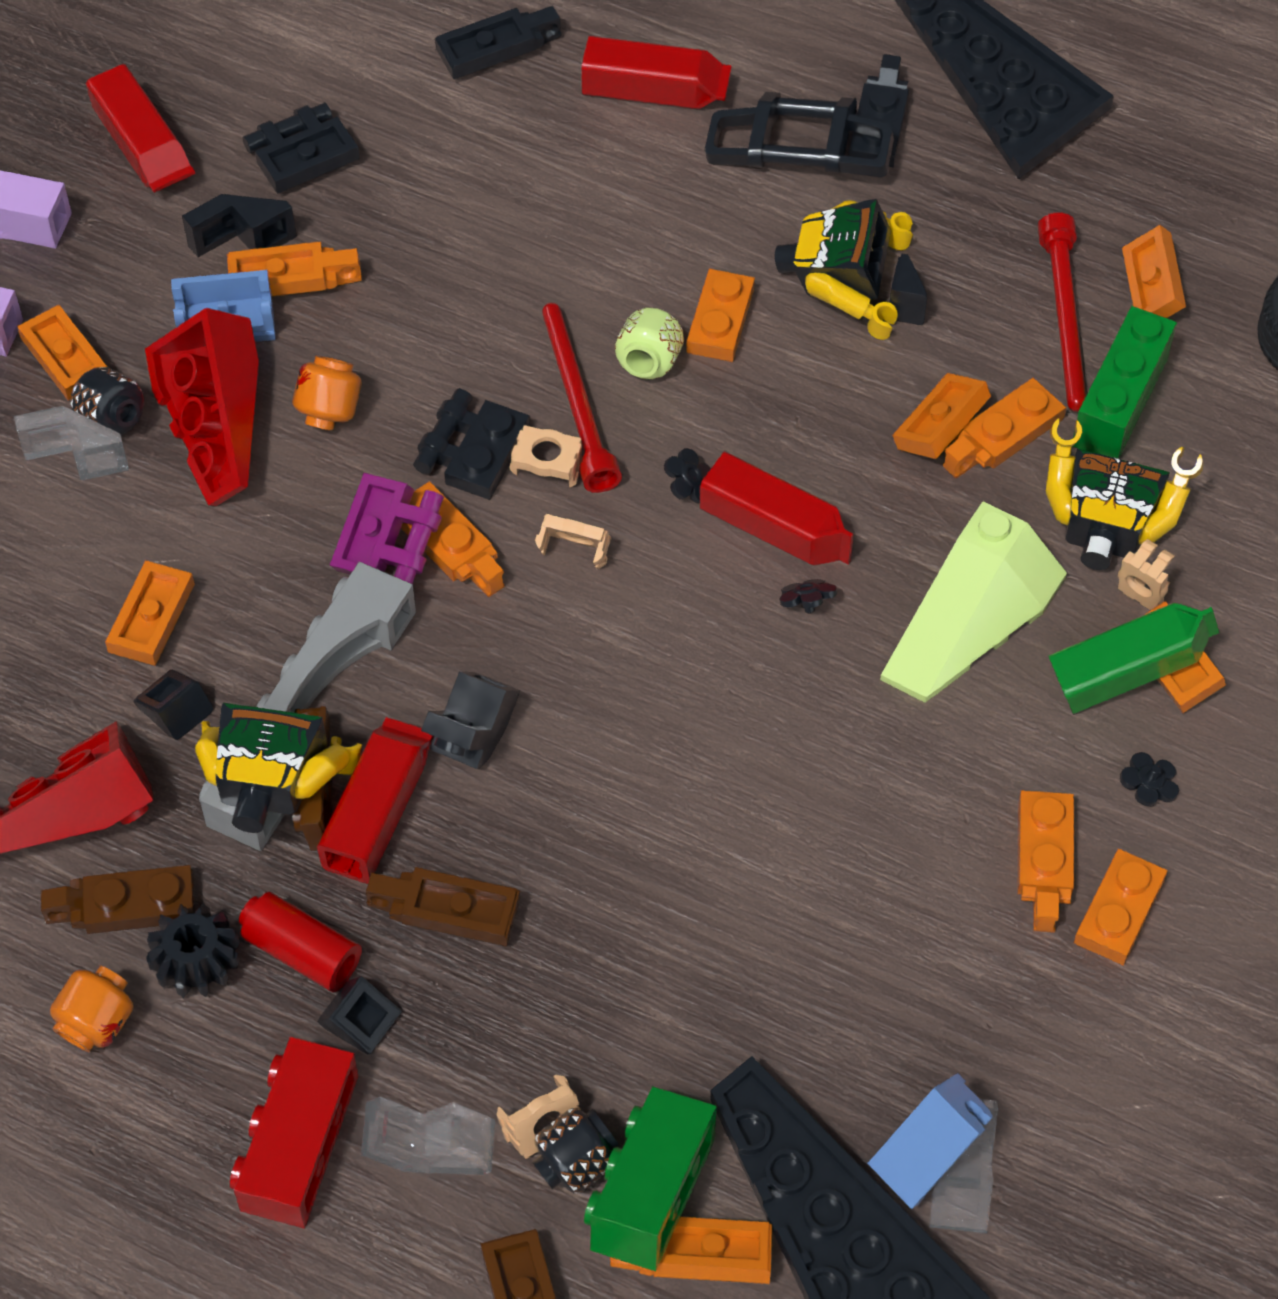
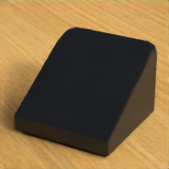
(908, 293)
(174, 703)
(359, 1015)

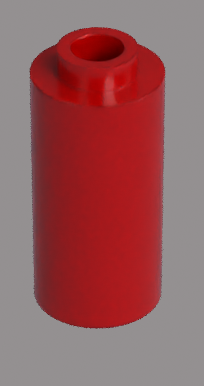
(299, 940)

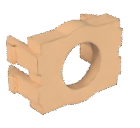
(564, 466)
(577, 533)
(1144, 574)
(520, 1125)

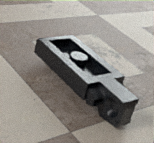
(496, 39)
(883, 100)

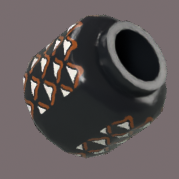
(108, 399)
(574, 1150)

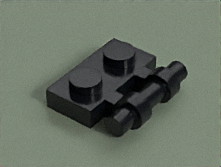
(301, 146)
(484, 451)

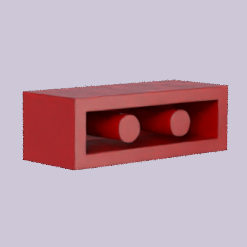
(294, 1132)

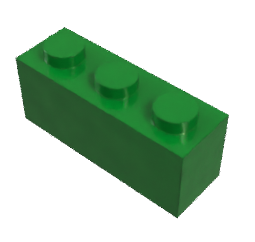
(1124, 382)
(650, 1178)

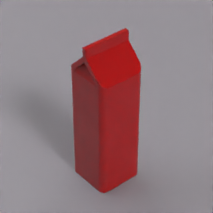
(652, 73)
(138, 128)
(775, 511)
(374, 800)

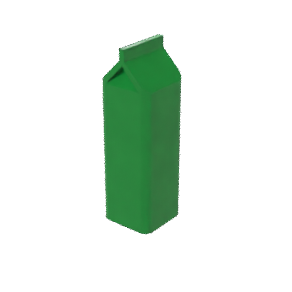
(1132, 654)

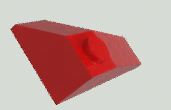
(209, 385)
(86, 793)

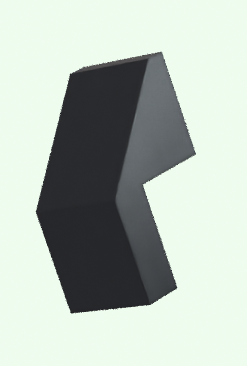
(252, 219)

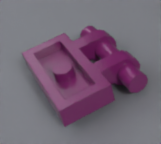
(375, 524)

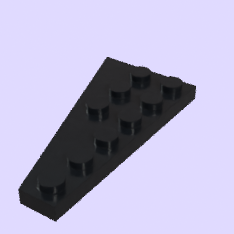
(1009, 79)
(823, 1207)

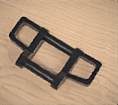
(833, 158)

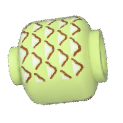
(649, 343)

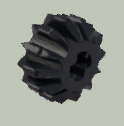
(190, 932)

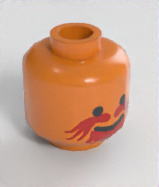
(327, 392)
(91, 1008)

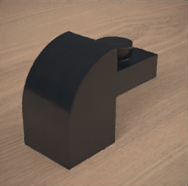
(472, 719)

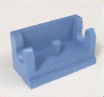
(234, 293)
(931, 1140)

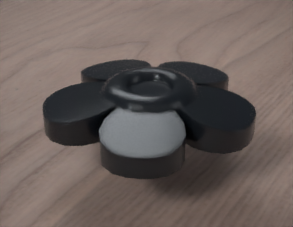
(687, 474)
(808, 593)
(1150, 780)

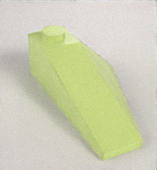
(983, 593)

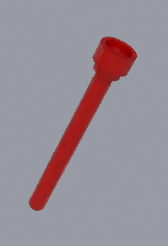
(1057, 236)
(598, 466)

